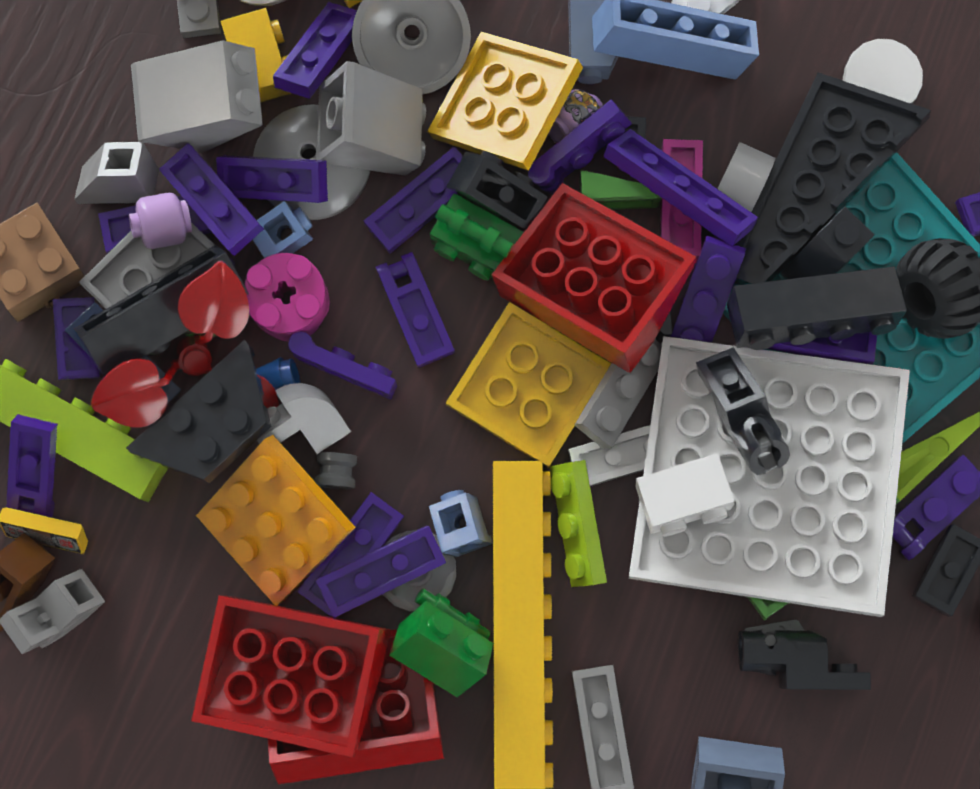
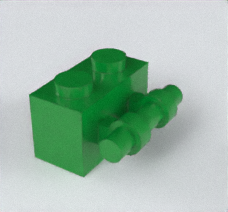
(472, 236)
(443, 644)

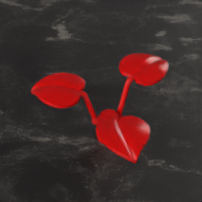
(207, 305)

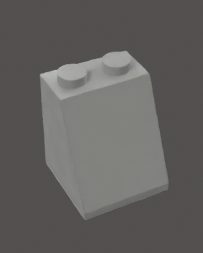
(197, 96)
(370, 121)

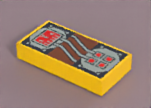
(44, 530)

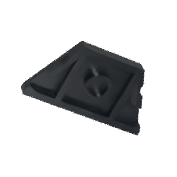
(210, 421)

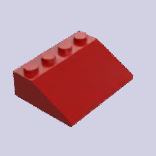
(594, 276)
(290, 675)
(397, 732)

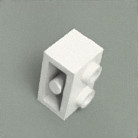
(685, 495)

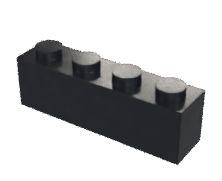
(816, 308)
(147, 318)

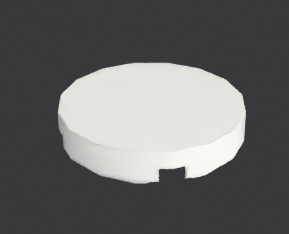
(886, 69)

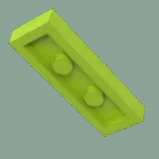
(578, 524)

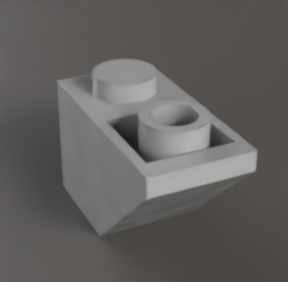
(117, 174)

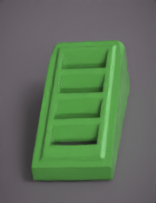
(617, 192)

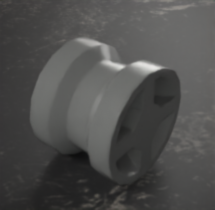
(336, 470)

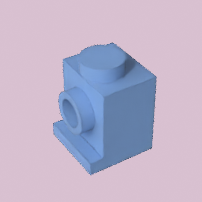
(277, 220)
(446, 520)

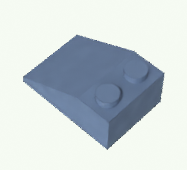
(737, 765)

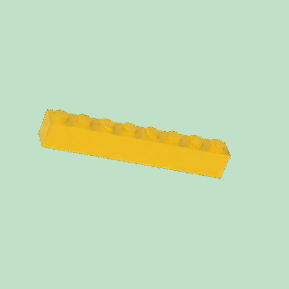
(519, 626)

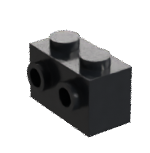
(496, 190)

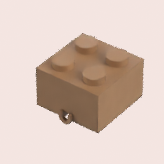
(33, 263)

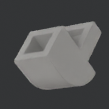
(746, 175)
(306, 410)
(53, 612)

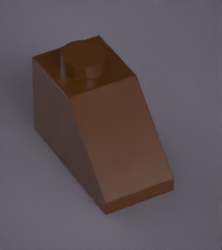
(22, 572)

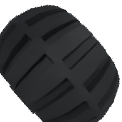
(941, 287)

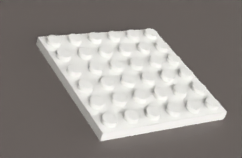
(800, 531)

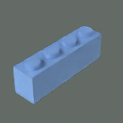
(675, 36)

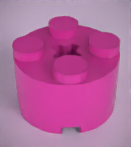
(276, 276)

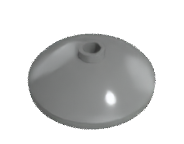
(422, 61)
(288, 138)

